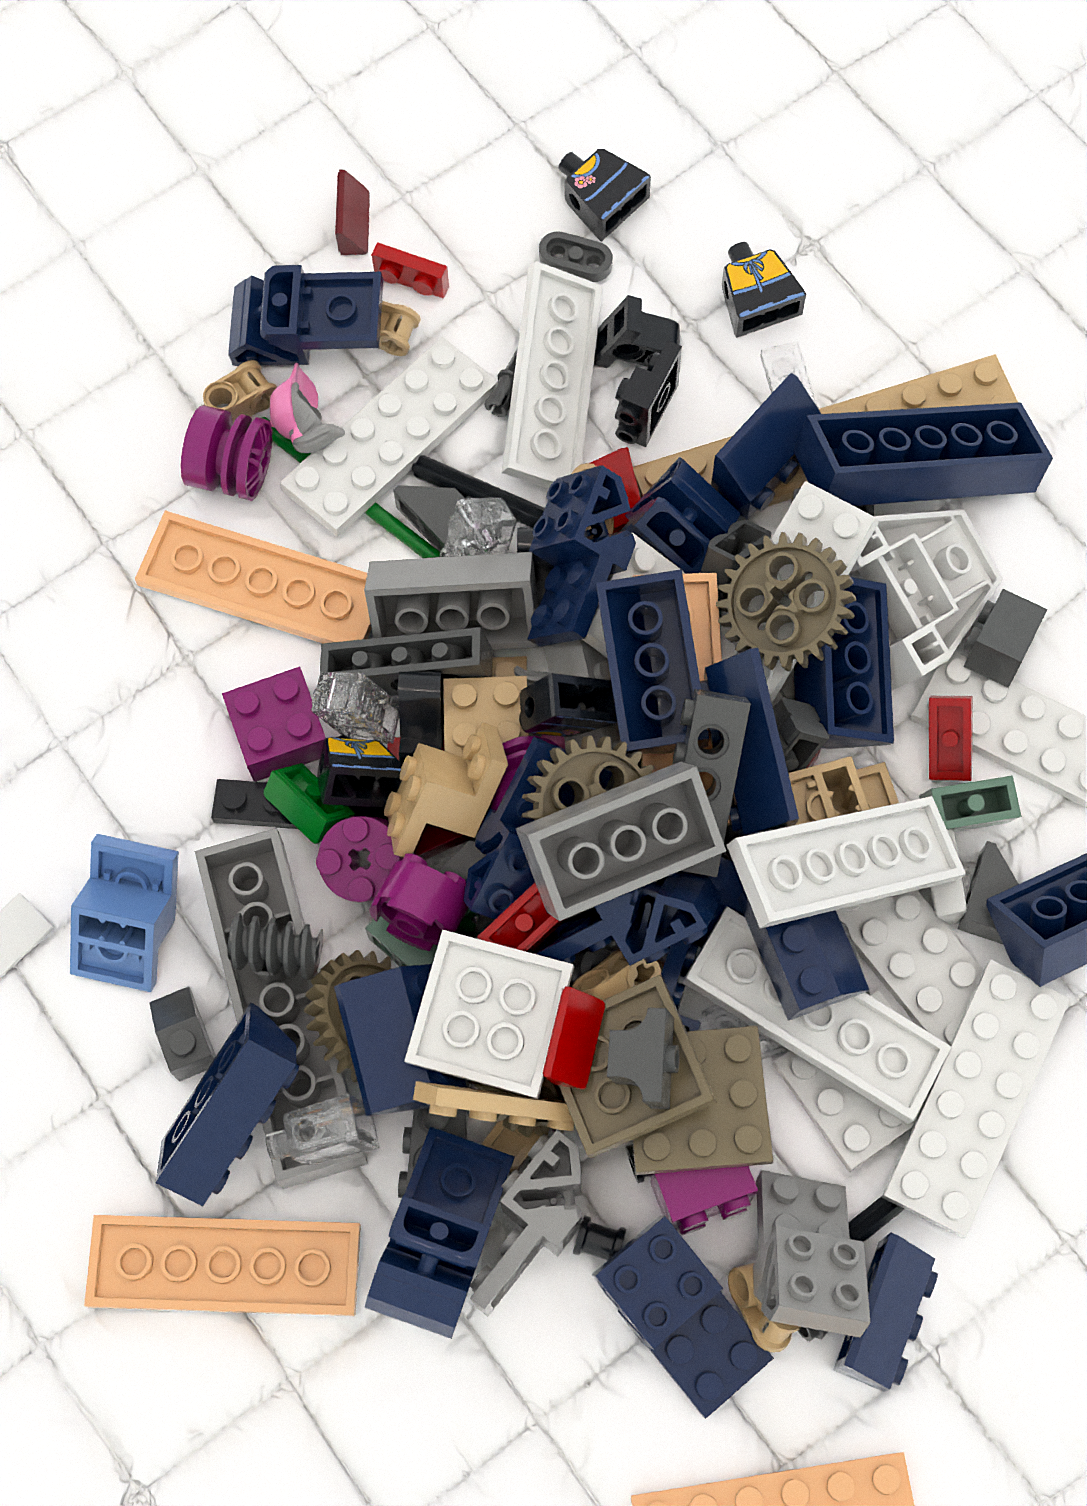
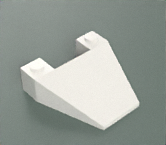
(934, 583)

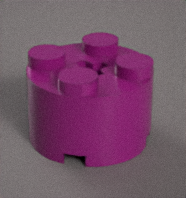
(340, 860)
(420, 902)

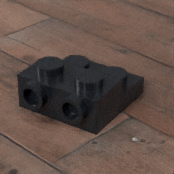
(647, 395)

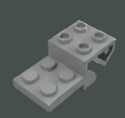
(532, 1204)
(806, 1261)

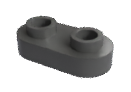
(577, 255)

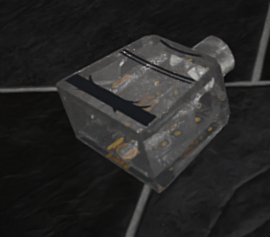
(324, 1132)

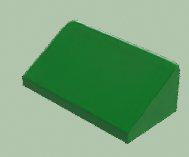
(297, 796)

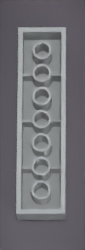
(256, 879)

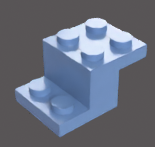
(123, 912)

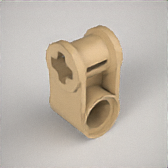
(396, 328)
(241, 391)
(615, 976)
(776, 1335)

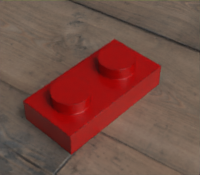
(410, 270)
(950, 737)

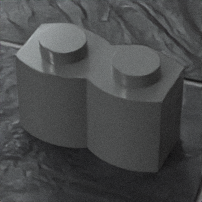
(724, 547)

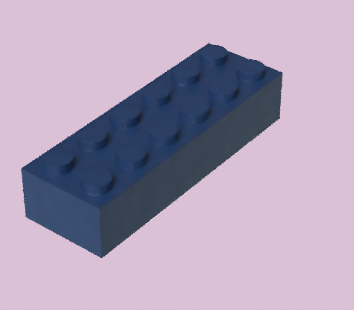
(923, 453)

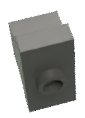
(646, 1057)

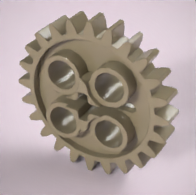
(812, 625)
(581, 771)
(325, 1004)

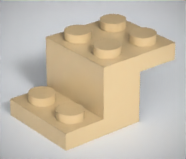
(485, 700)
(445, 789)
(840, 789)

